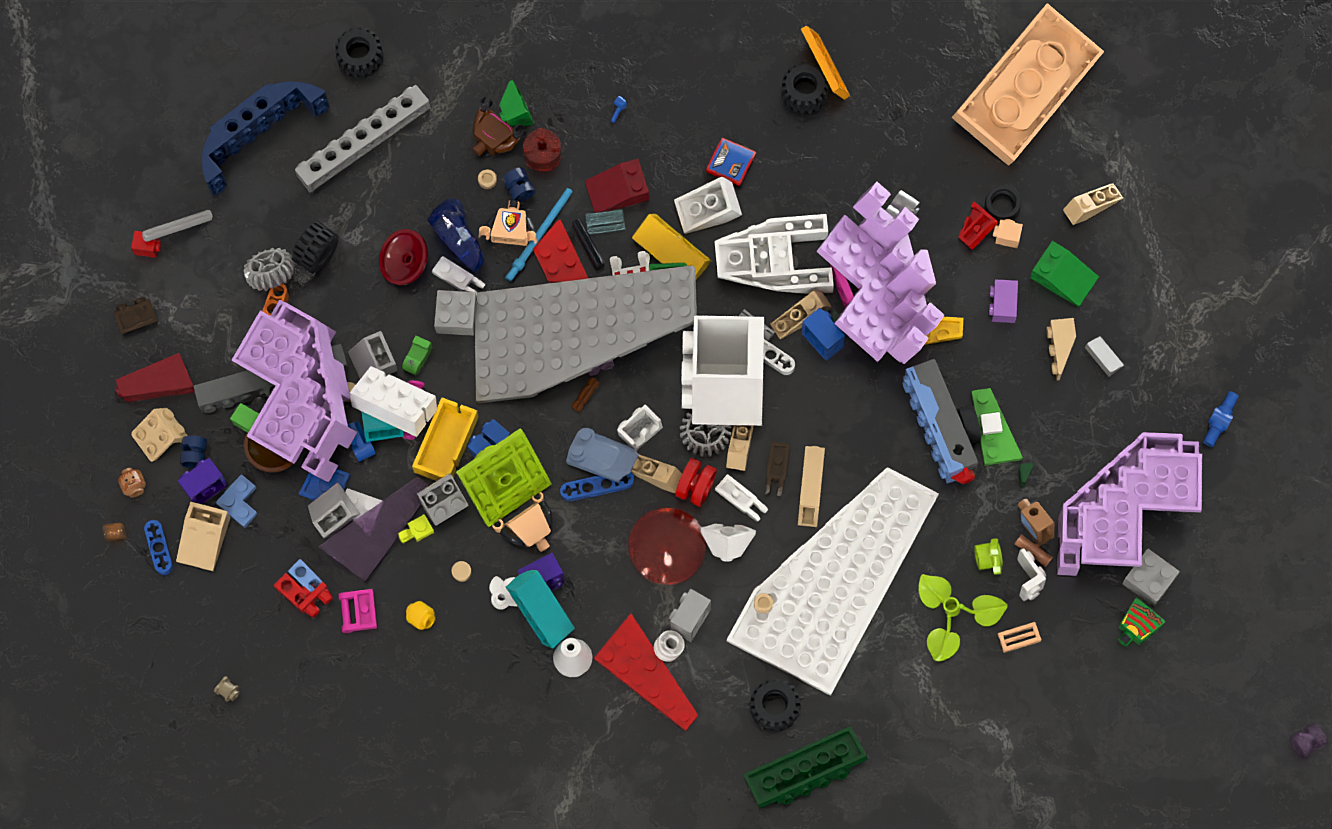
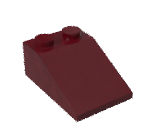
(618, 187)

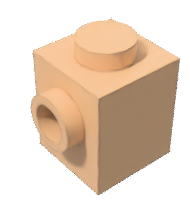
(1008, 233)

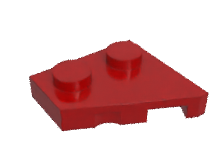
(976, 226)

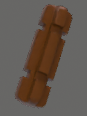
(585, 394)

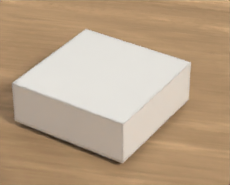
(991, 423)

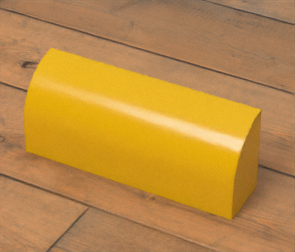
(669, 245)

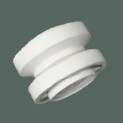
(676, 642)

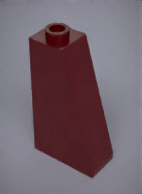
(157, 380)

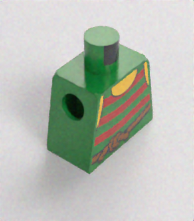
(1139, 624)

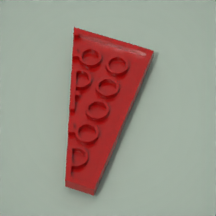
(634, 662)

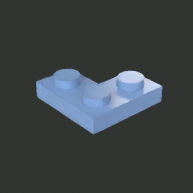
(234, 499)

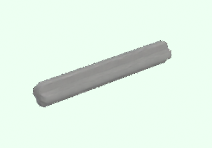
(177, 225)

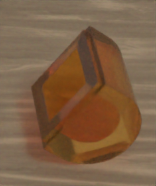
(114, 531)

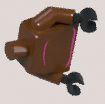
(492, 132)

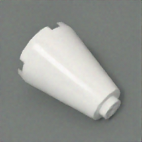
(572, 657)

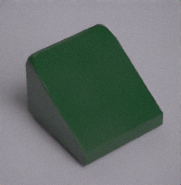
(1024, 473)

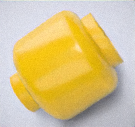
(420, 615)

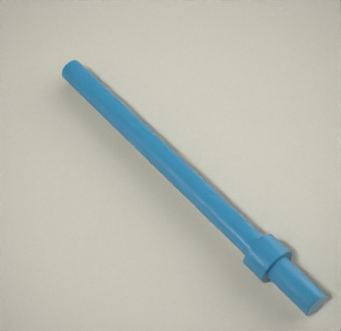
(519, 262)

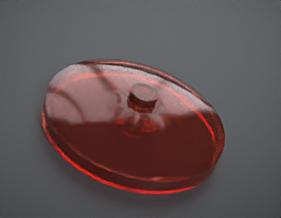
(667, 545)

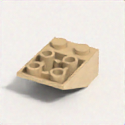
(202, 536)

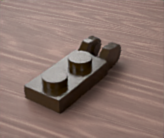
(777, 465)

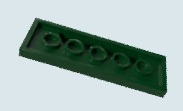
(806, 768)

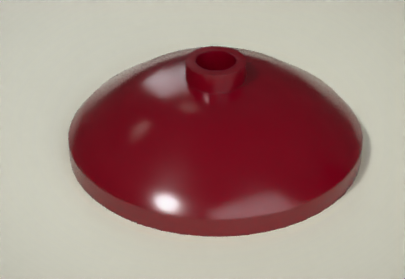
(396, 256)

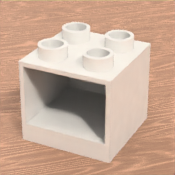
(724, 370)

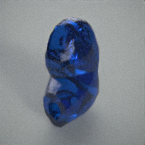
(451, 227)

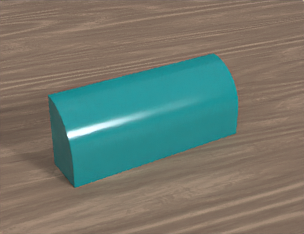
(540, 608)

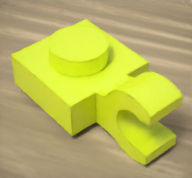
(418, 528)

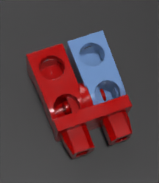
(308, 594)

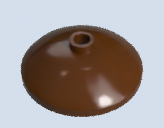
(263, 458)

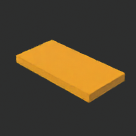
(825, 62)

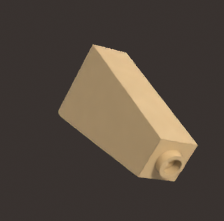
(811, 486)

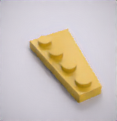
(948, 329)

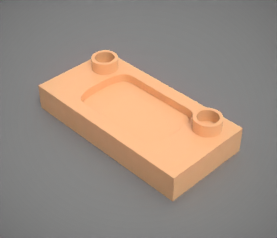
(1027, 84)

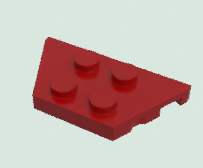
(558, 256)

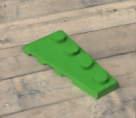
(995, 447)

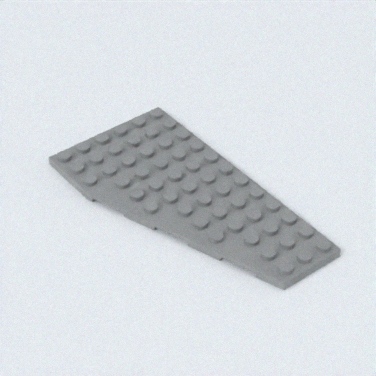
(564, 329)

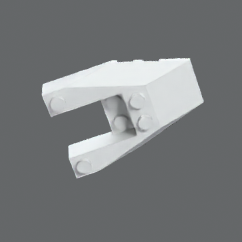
(764, 255)

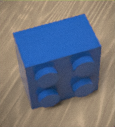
(823, 333)

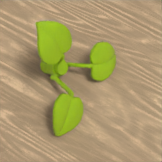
(937, 590)

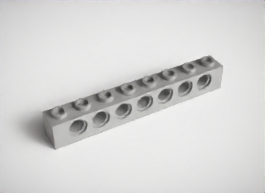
(374, 137)

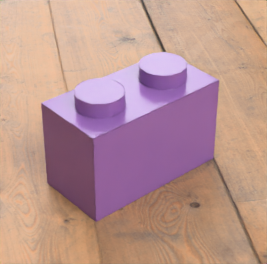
(1004, 301)

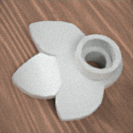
(499, 590)

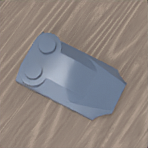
(601, 455)

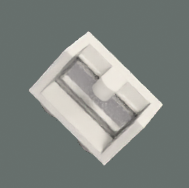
(639, 427)

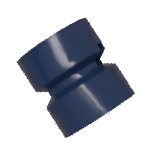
(518, 183)
(193, 451)

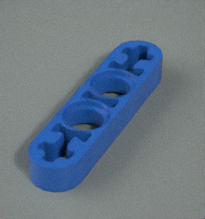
(597, 488)

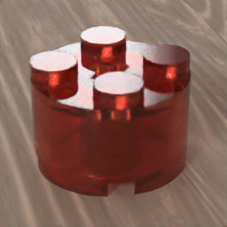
(542, 140)

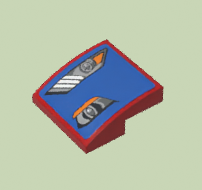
(731, 161)

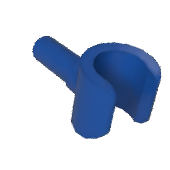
(621, 105)

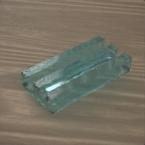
(605, 221)

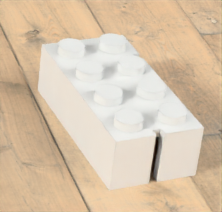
(393, 401)

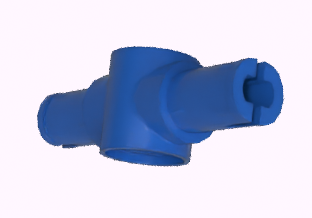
(1220, 419)

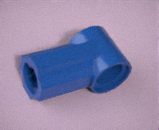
(359, 445)

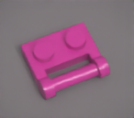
(364, 610)

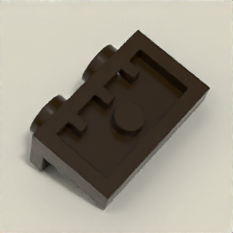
(135, 315)

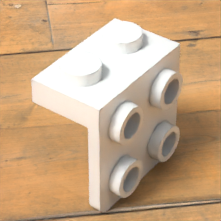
(1031, 588)

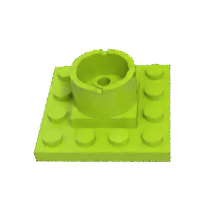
(503, 477)

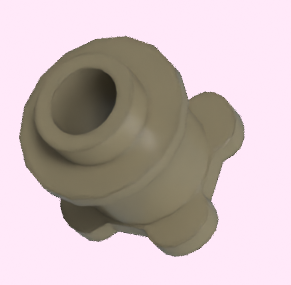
(227, 689)

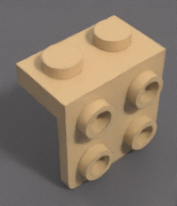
(158, 433)

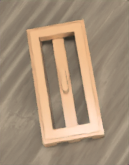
(1001, 635)

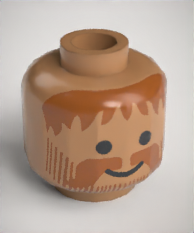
(132, 482)

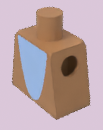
(1036, 522)

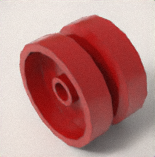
(695, 482)

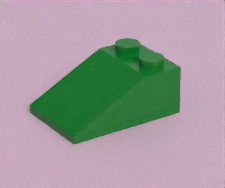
(1064, 274)

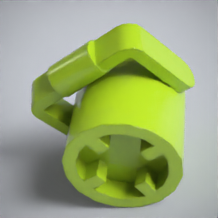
(989, 556)

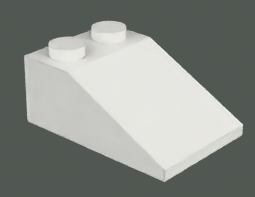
(708, 206)

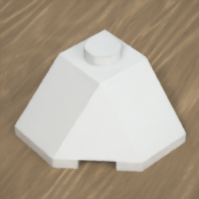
(727, 541)

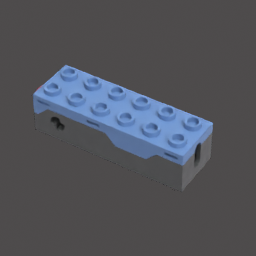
(940, 422)

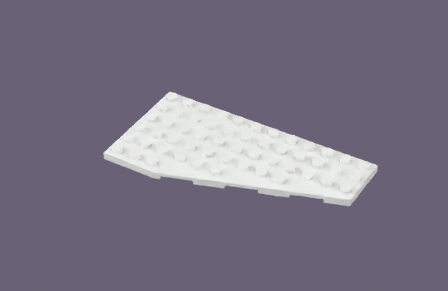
(835, 583)

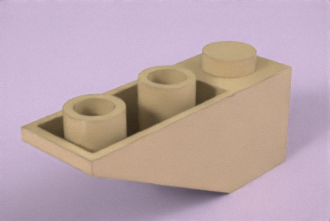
(1092, 203)
(792, 319)
(1062, 339)
(739, 447)
(657, 473)

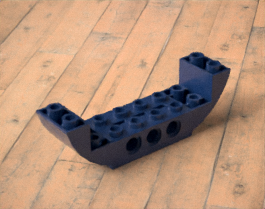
(251, 119)

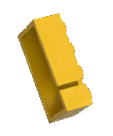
(445, 440)

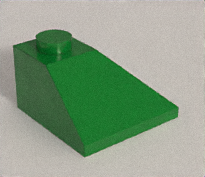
(514, 107)

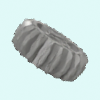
(269, 269)
(699, 433)

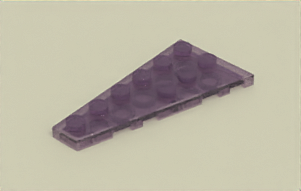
(370, 536)

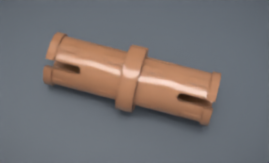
(1038, 554)

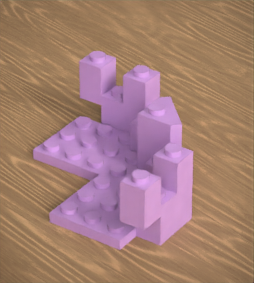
(879, 260)
(308, 390)
(1107, 511)

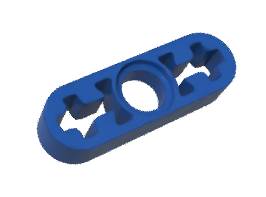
(156, 561)

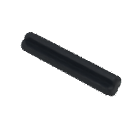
(588, 243)

